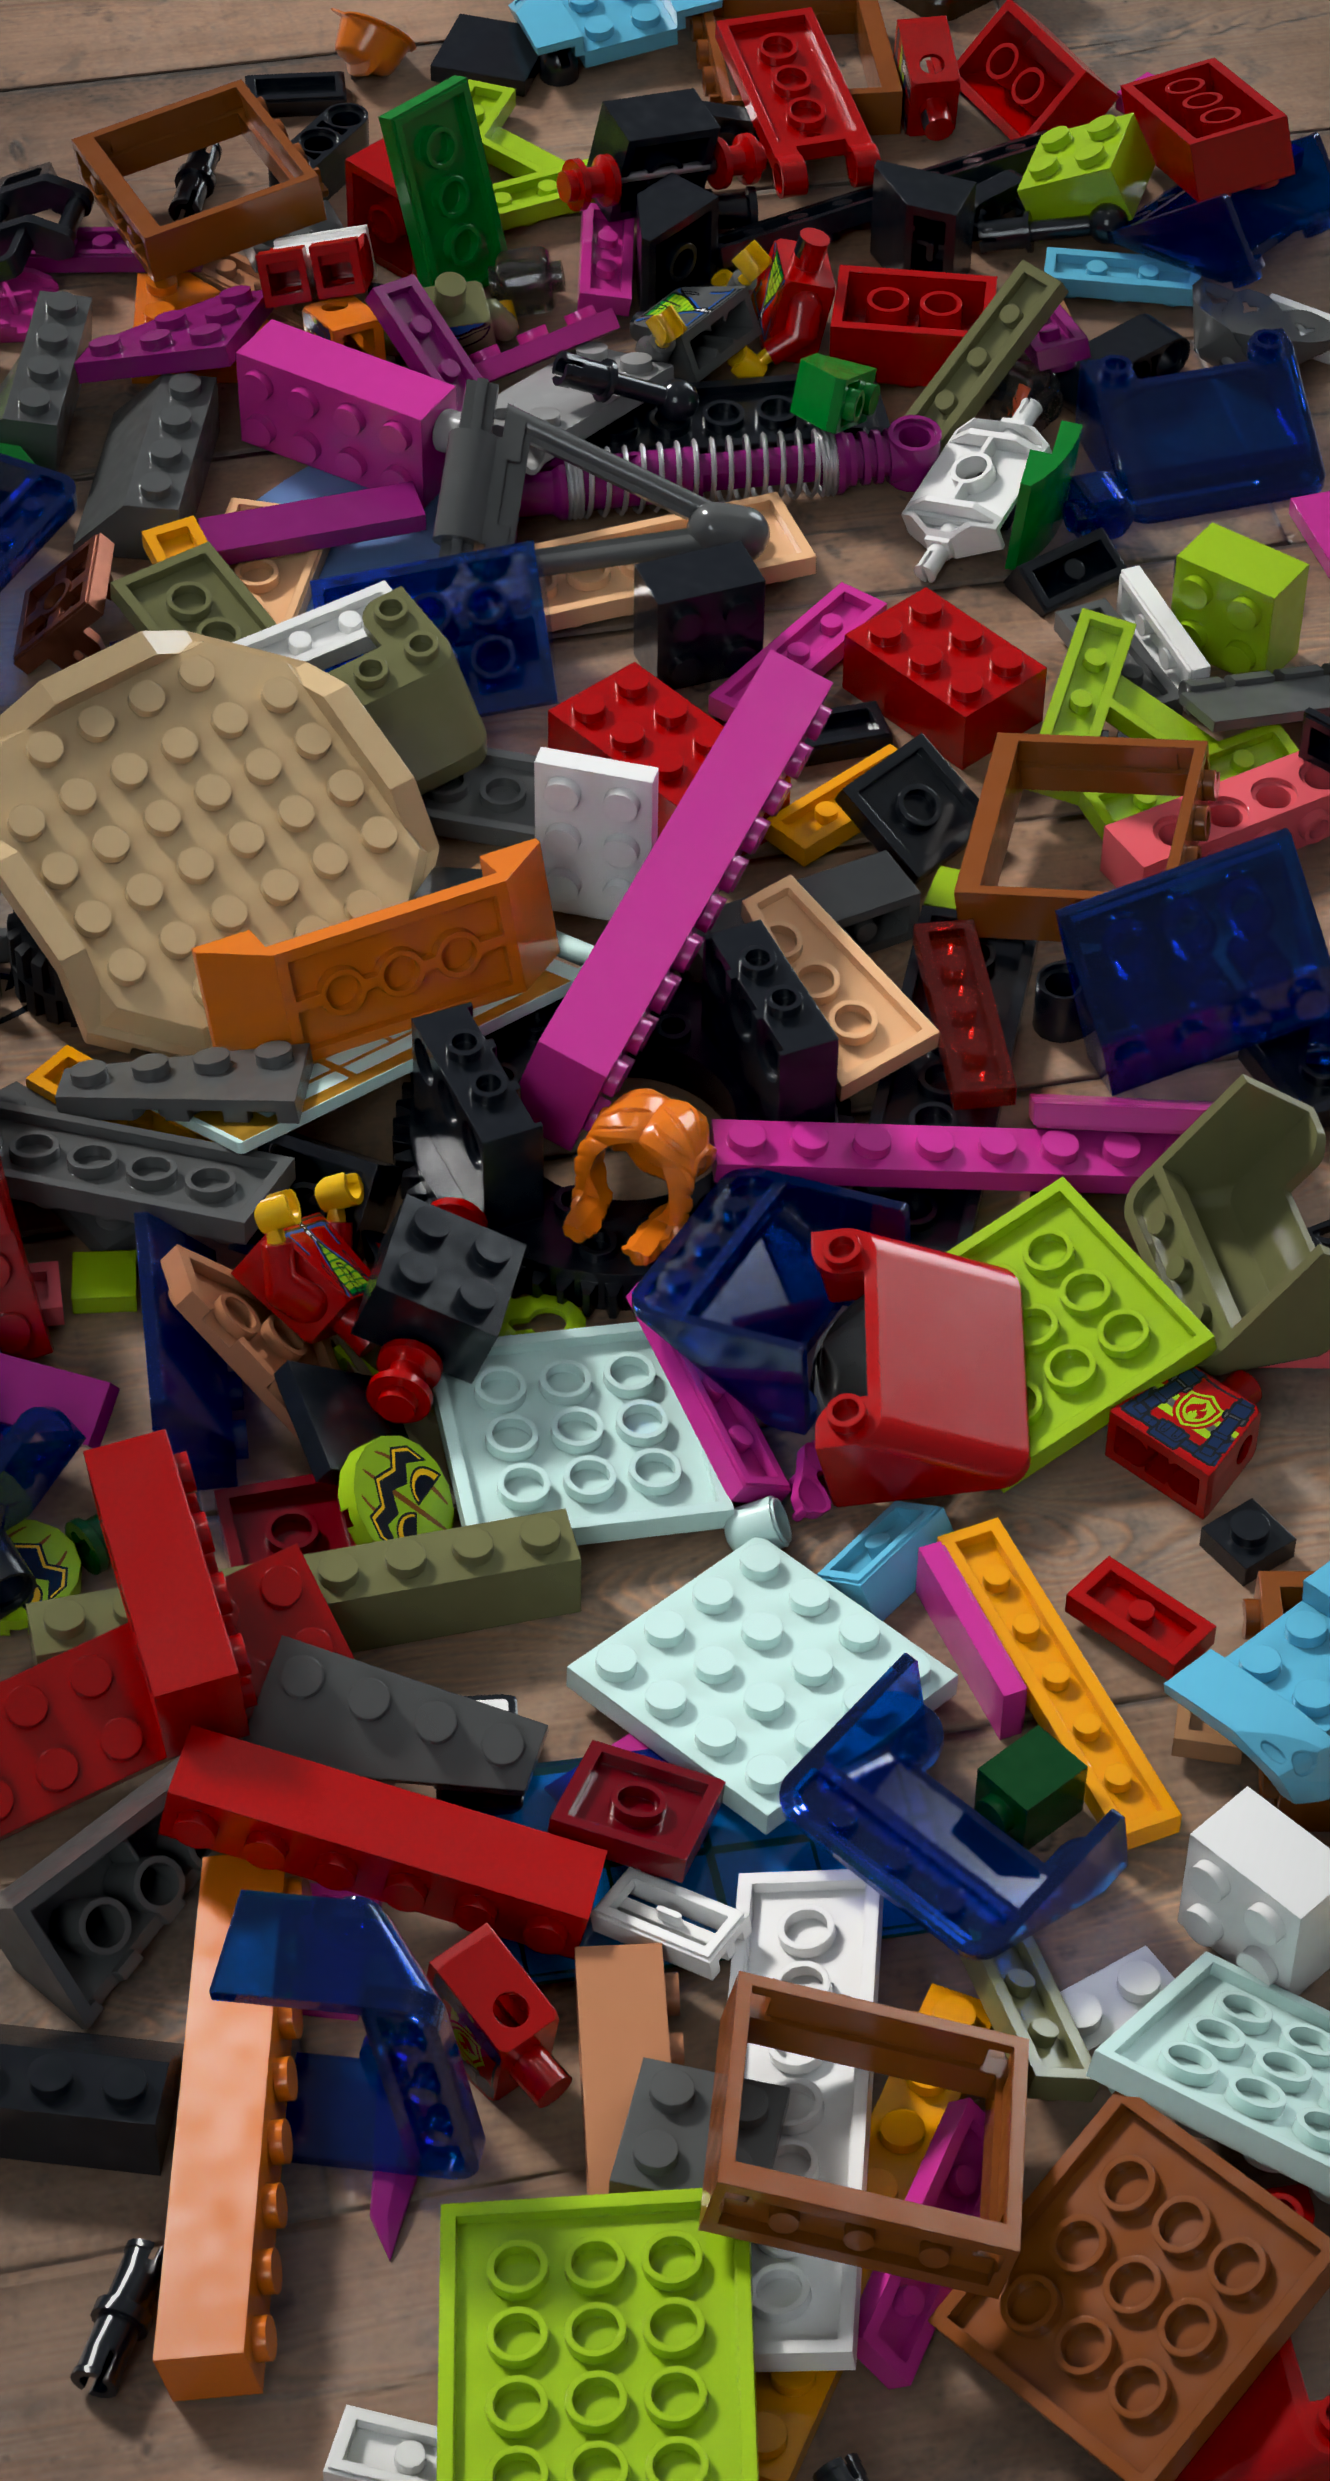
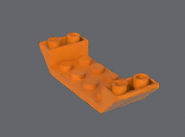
(385, 966)

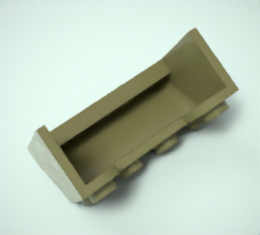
(416, 692)
(1227, 1231)

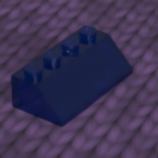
(186, 1376)

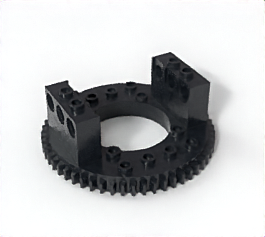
(737, 1041)

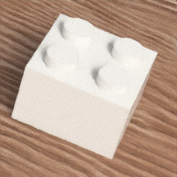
(1259, 1893)

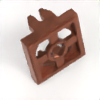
(81, 582)

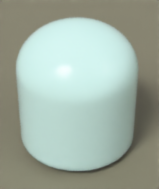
(759, 1519)

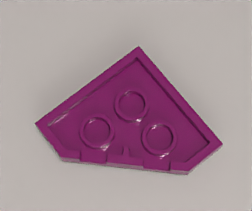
(178, 340)

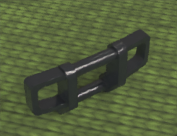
(21, 232)

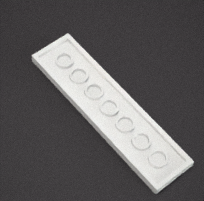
(826, 1936)

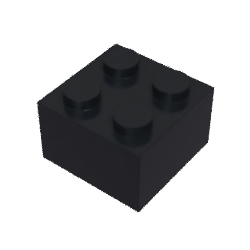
(698, 614)

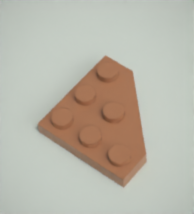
(239, 1325)

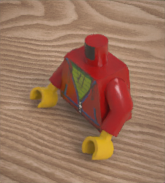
(789, 302)
(308, 1263)

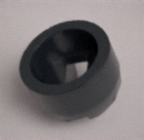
(559, 68)

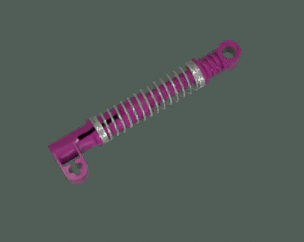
(831, 461)

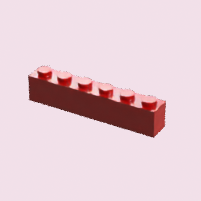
(381, 1842)

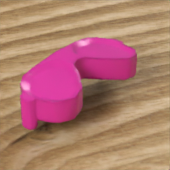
(808, 1494)

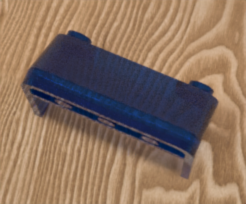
(408, 2093)

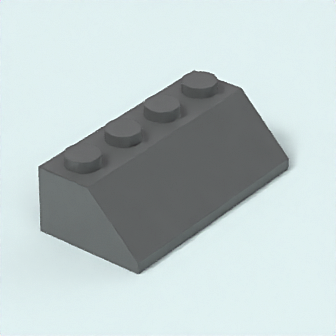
(153, 462)

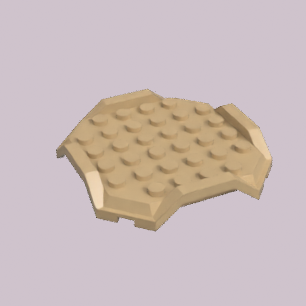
(190, 801)

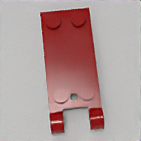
(795, 97)

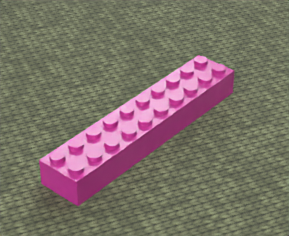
(672, 899)

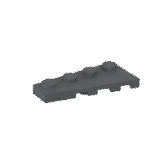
(213, 1079)

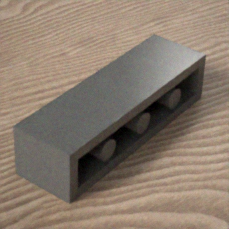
(865, 897)

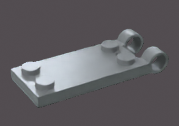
(561, 406)

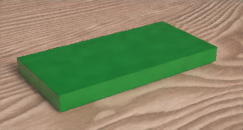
(444, 183)

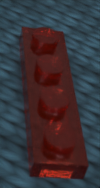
(965, 1015)

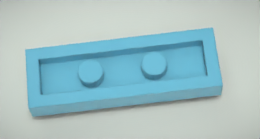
(1120, 277)

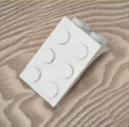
(593, 827)

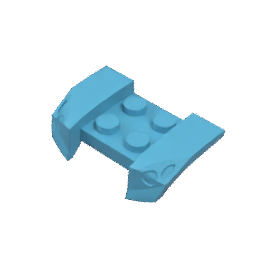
(605, 28)
(1273, 1695)

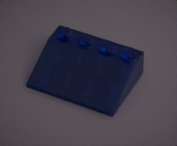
(488, 609)
(1196, 962)

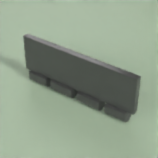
(1257, 697)

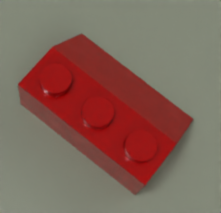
(1029, 77)

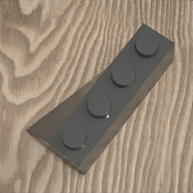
(43, 384)
(98, 1902)

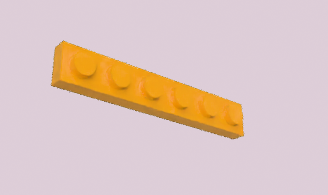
(1061, 1684)

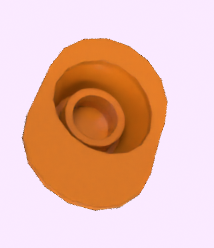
(370, 44)

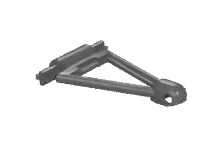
(486, 483)

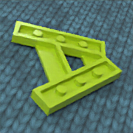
(533, 191)
(1096, 692)

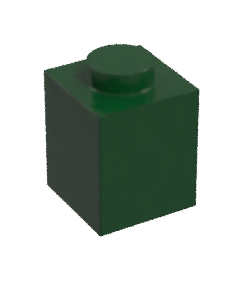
(1031, 1787)

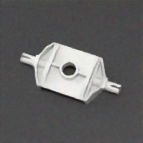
(964, 514)

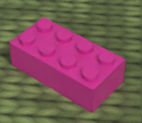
(341, 409)

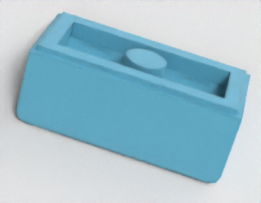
(882, 1561)

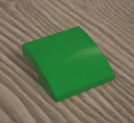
(1042, 496)

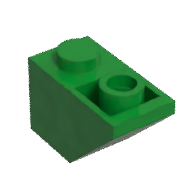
(834, 392)

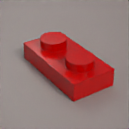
(1140, 1618)

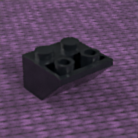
(921, 219)

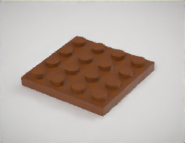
(1142, 2292)

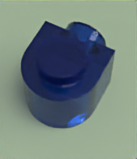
(1097, 502)

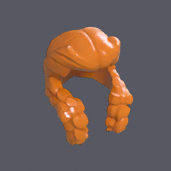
(664, 1141)

